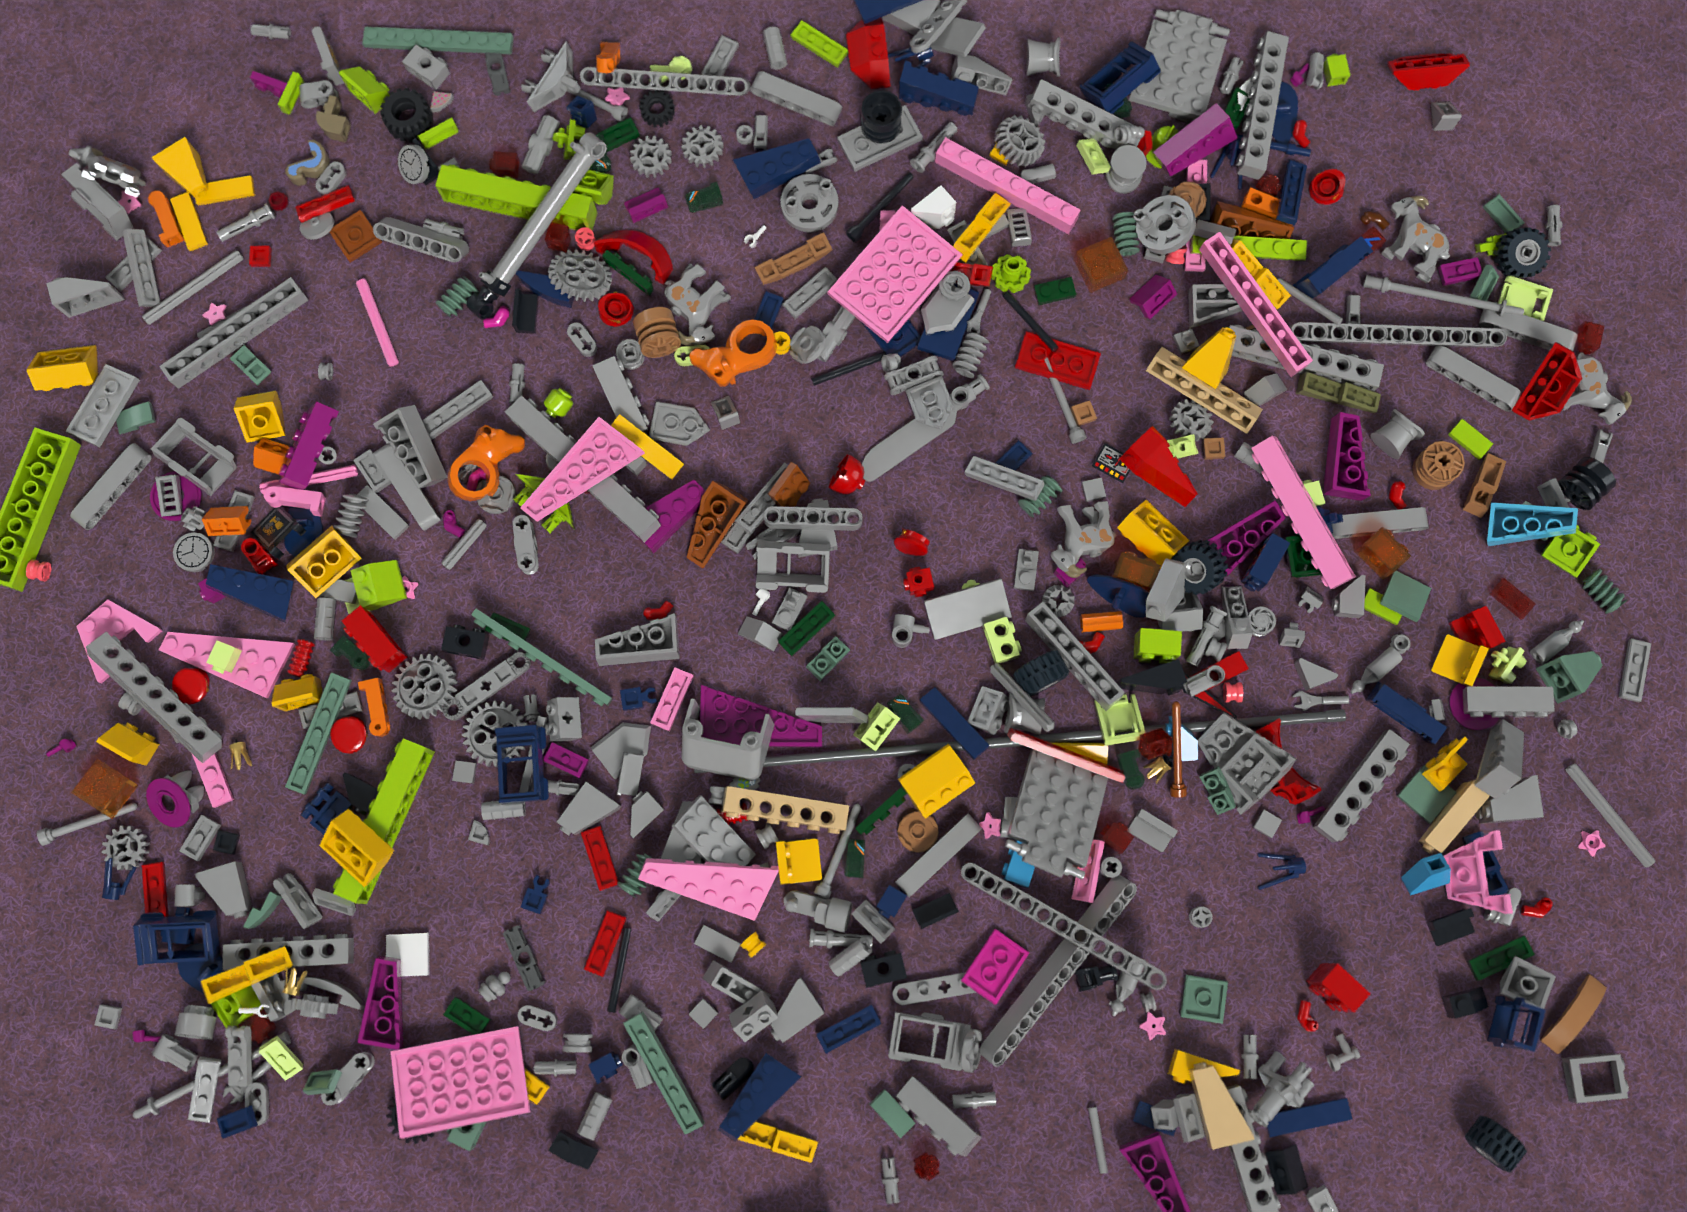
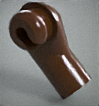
(1375, 217)

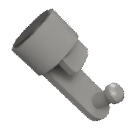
(832, 912)

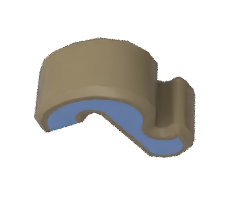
(310, 167)

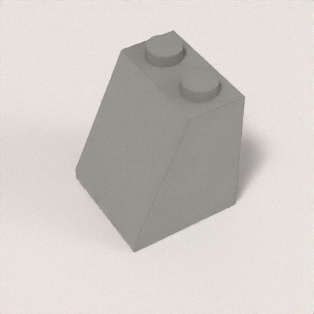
(1519, 804)

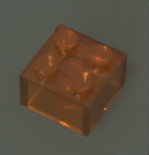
(1100, 264)
(1383, 553)
(1136, 570)
(104, 788)

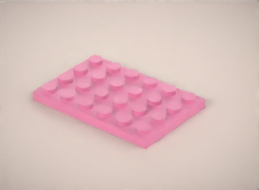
(894, 274)
(459, 1082)

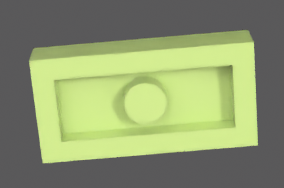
(1093, 156)
(281, 1058)

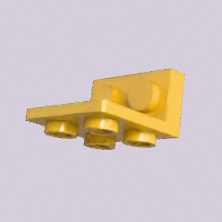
(1459, 660)
(1446, 765)
(799, 861)

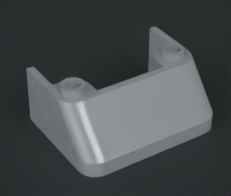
(720, 757)

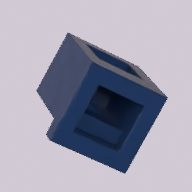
(585, 115)
(605, 1066)

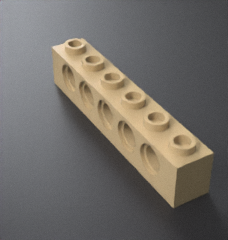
(1220, 401)
(837, 812)

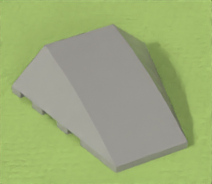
(1246, 760)

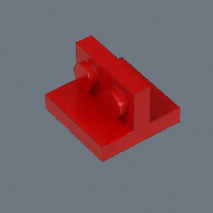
(1478, 628)

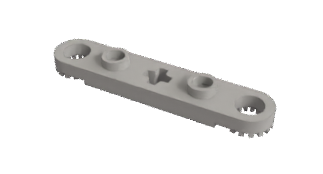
(936, 25)
(499, 677)
(928, 989)

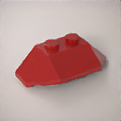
(869, 53)
(1428, 70)
(1550, 385)

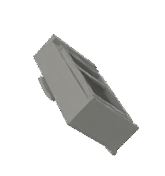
(98, 202)
(214, 476)
(767, 566)
(954, 1046)

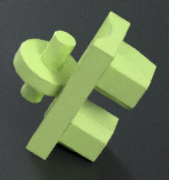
(1183, 446)
(1505, 662)

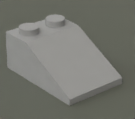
(80, 295)

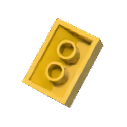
(64, 368)
(1152, 533)
(323, 561)
(936, 781)
(356, 847)

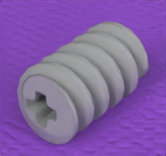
(968, 354)
(349, 518)

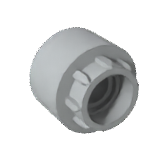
(196, 1023)

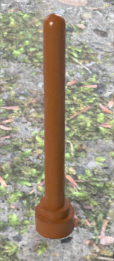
(1177, 788)

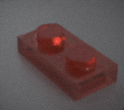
(1512, 598)

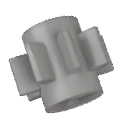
(193, 518)

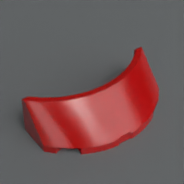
(642, 243)
(1292, 785)

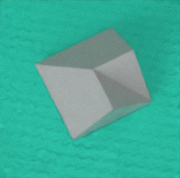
(1526, 982)

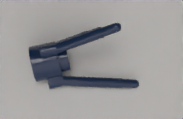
(925, 56)
(1232, 152)
(1293, 866)
(111, 889)

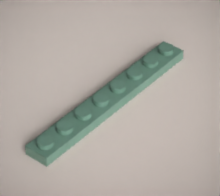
(438, 40)
(548, 663)

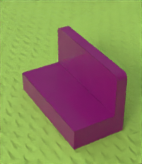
(646, 205)
(1154, 295)

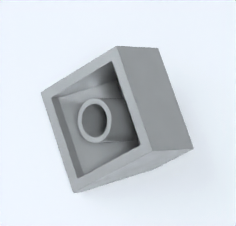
(1186, 616)

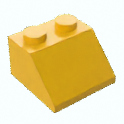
(260, 416)
(297, 693)
(129, 743)

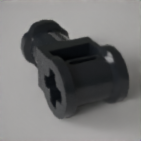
(1093, 976)

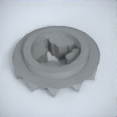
(962, 283)
(1064, 608)

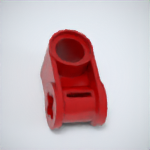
(260, 559)

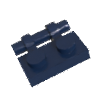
(333, 808)

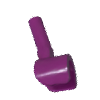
(1297, 77)
(65, 744)
(1304, 817)
(139, 1036)

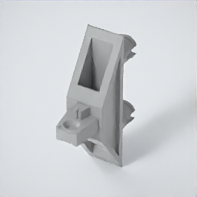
(555, 81)

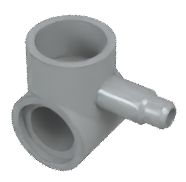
(906, 624)

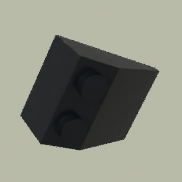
(1159, 680)

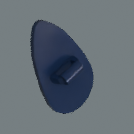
(1285, 114)
(293, 541)
(1120, 594)
(195, 972)

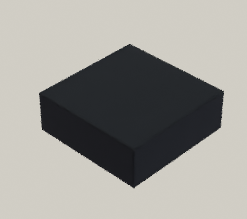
(226, 842)

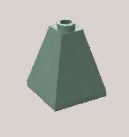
(1570, 674)

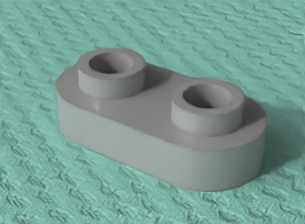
(259, 1103)

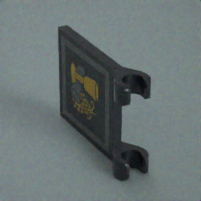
(275, 529)

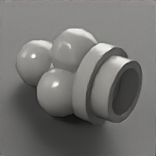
(1127, 134)
(494, 986)

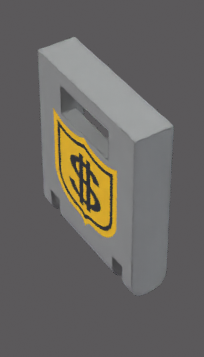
(328, 57)

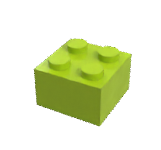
(1157, 645)

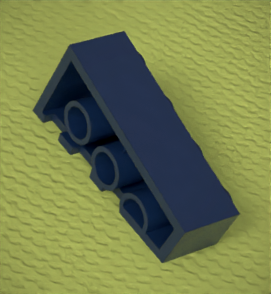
(937, 90)
(776, 166)
(254, 590)
(760, 1093)

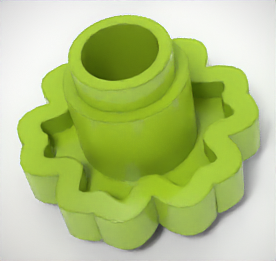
(1010, 273)

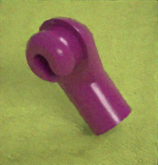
(450, 524)

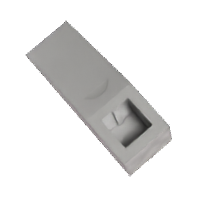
(980, 74)
(1237, 620)

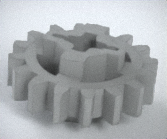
(693, 144)
(644, 162)
(1190, 420)
(116, 850)
(314, 1006)

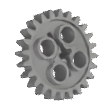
(580, 275)
(433, 699)
(486, 750)

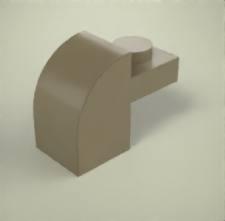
(330, 122)

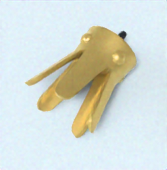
(236, 750)
(1159, 767)
(290, 987)

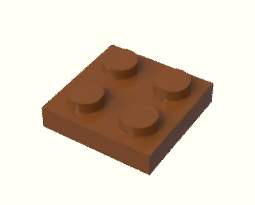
(355, 236)
(789, 487)

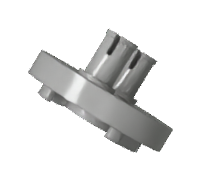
(822, 193)
(1162, 210)

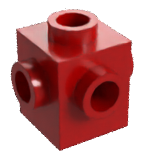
(921, 575)

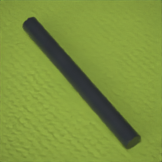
(1030, 321)
(847, 369)
(619, 970)

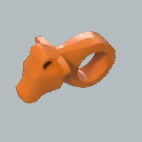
(726, 362)
(486, 451)

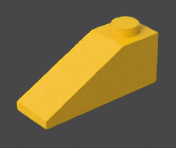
(1184, 1061)

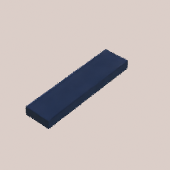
(1291, 192)
(954, 723)
(1309, 1117)

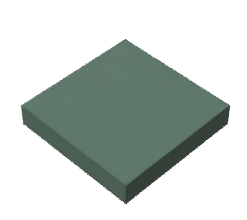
(1405, 596)
(1424, 797)
(1204, 999)

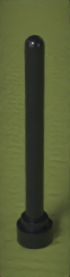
(855, 232)

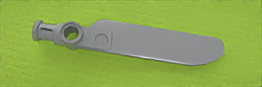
(915, 434)

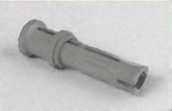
(928, 153)
(254, 218)
(1210, 627)
(831, 939)

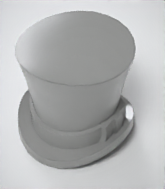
(1043, 57)
(1126, 169)
(1396, 434)
(1019, 718)

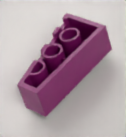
(1196, 140)
(307, 445)
(1345, 459)
(673, 513)
(1247, 534)
(383, 1009)
(1154, 1168)

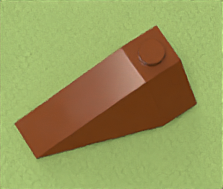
(1249, 223)
(716, 516)

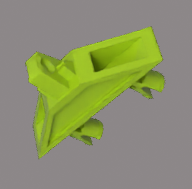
(559, 515)

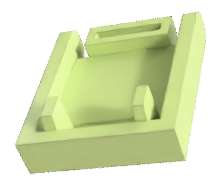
(1524, 295)
(1120, 718)

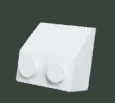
(936, 209)

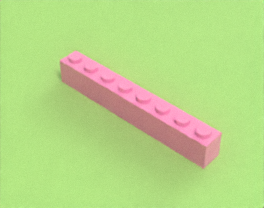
(1007, 185)
(1255, 304)
(1303, 513)

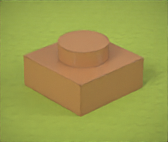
(1083, 413)
(1213, 448)

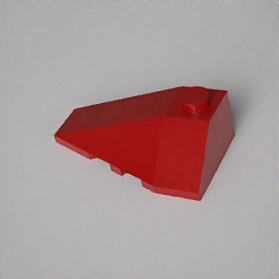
(1155, 464)

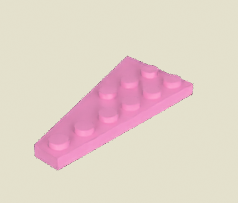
(588, 462)
(255, 669)
(714, 883)

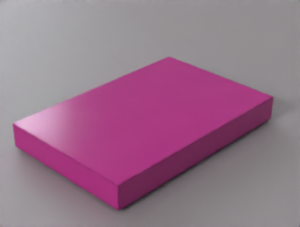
(995, 966)

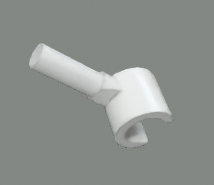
(755, 236)
(763, 595)
(255, 1010)

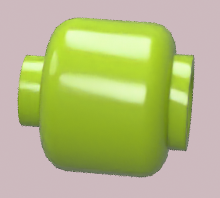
(558, 402)

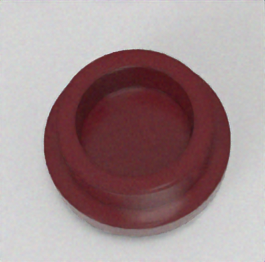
(278, 201)

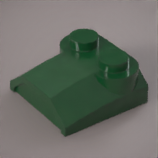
(1299, 560)

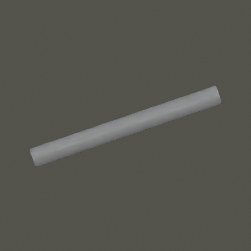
(1311, 303)

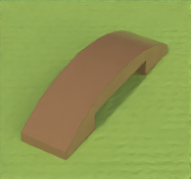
(794, 261)
(1575, 1016)

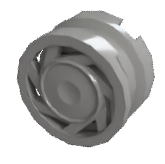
(630, 354)
(1261, 621)
(577, 1042)

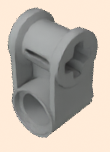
(316, 93)

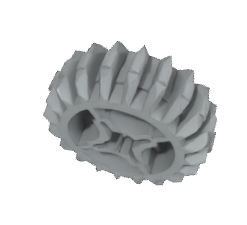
(1015, 144)

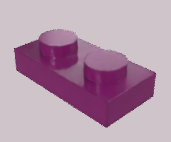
(265, 83)
(1460, 271)
(566, 760)

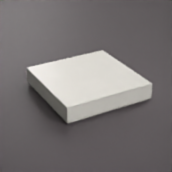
(412, 950)

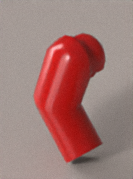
(1299, 133)
(1396, 493)
(658, 613)
(1093, 645)
(1539, 909)
(1304, 1017)

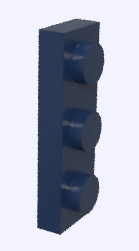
(848, 1029)

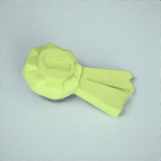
(677, 65)

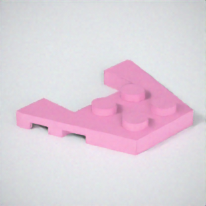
(116, 622)
(1468, 875)

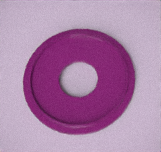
(192, 497)
(1457, 708)
(154, 794)

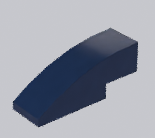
(541, 285)
(1495, 881)

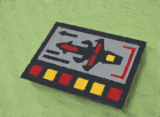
(1109, 462)

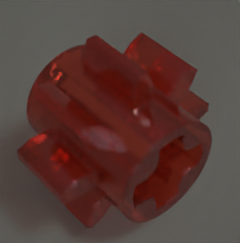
(1269, 185)
(926, 1166)

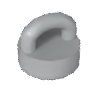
(890, 362)

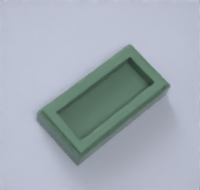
(1503, 214)
(1485, 284)
(322, 1082)

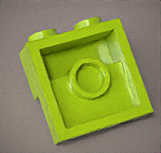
(1571, 551)

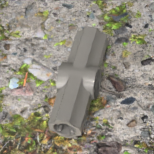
(540, 144)
(835, 332)

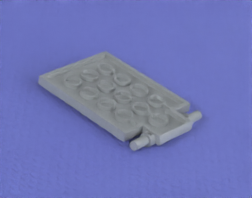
(1187, 63)
(1056, 814)

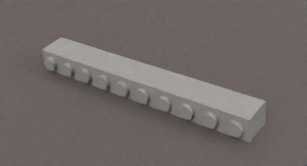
(608, 491)

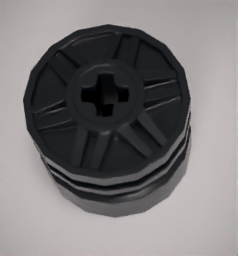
(881, 116)
(1587, 483)

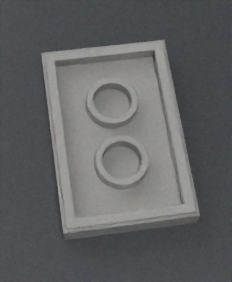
(959, 37)
(831, 715)

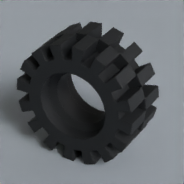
(657, 119)

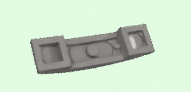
(348, 998)

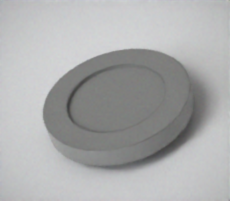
(317, 226)

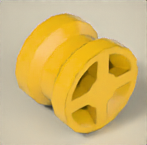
(782, 347)
(753, 944)

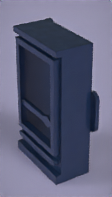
(1111, 99)
(1334, 268)
(1406, 713)
(515, 737)
(146, 939)
(1505, 1021)

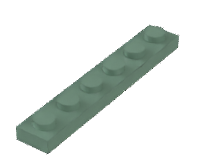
(318, 733)
(664, 1073)

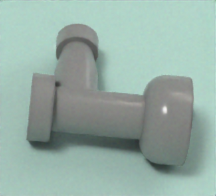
(1348, 1053)

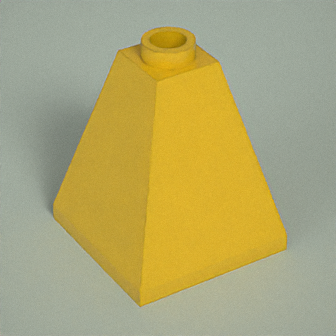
(183, 166)
(1212, 358)

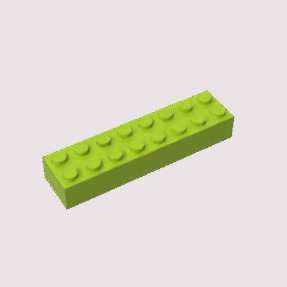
(510, 196)
(33, 502)
(389, 809)

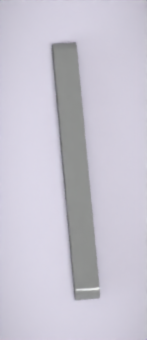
(1405, 332)
(1073, 927)
(1055, 973)

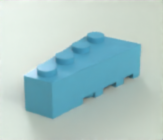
(1528, 522)

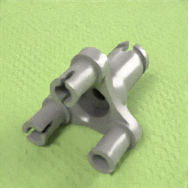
(1280, 1089)

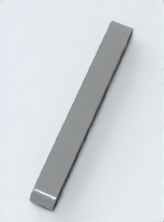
(674, 81)

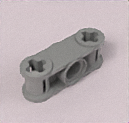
(902, 377)
(525, 544)
(351, 1077)

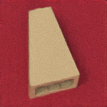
(1453, 817)
(1218, 1112)

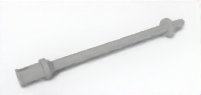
(1385, 285)
(154, 1105)

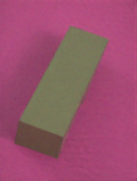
(1343, 394)

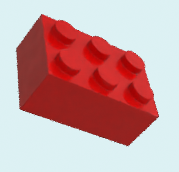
(373, 639)
(1337, 988)

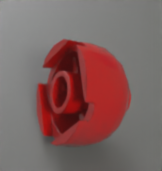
(848, 476)

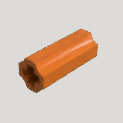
(1101, 621)

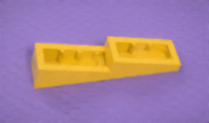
(981, 226)
(1265, 279)
(653, 451)
(246, 974)
(780, 1141)

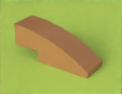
(1484, 485)

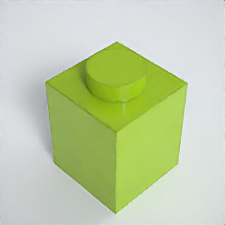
(1336, 70)

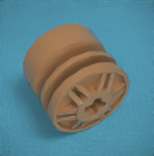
(656, 332)
(1431, 473)

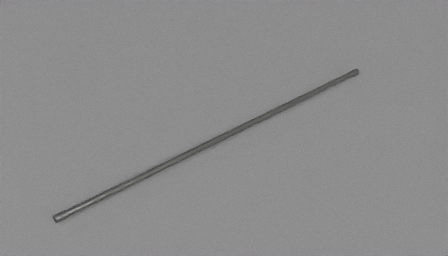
(1326, 716)

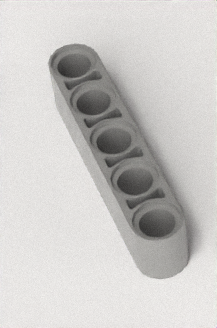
(796, 98)
(412, 241)
(1529, 329)
(1473, 378)
(110, 486)
(407, 489)
(1368, 523)
(821, 524)
(938, 855)

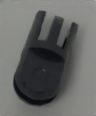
(733, 1077)

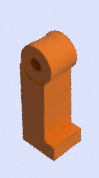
(608, 57)
(1261, 203)
(172, 231)
(377, 706)

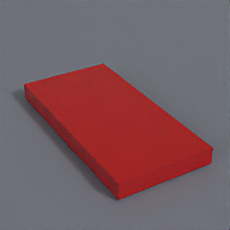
(1069, 362)

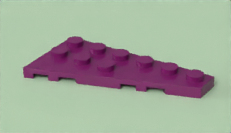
(730, 718)

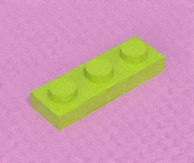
(819, 44)

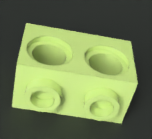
(996, 641)
(879, 725)

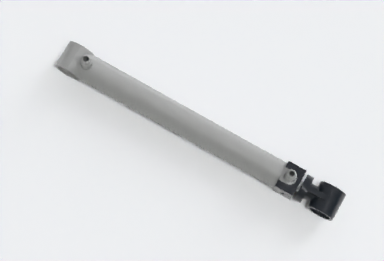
(497, 281)

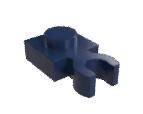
(634, 698)
(535, 898)

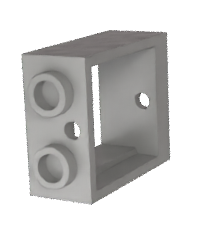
(1574, 1080)

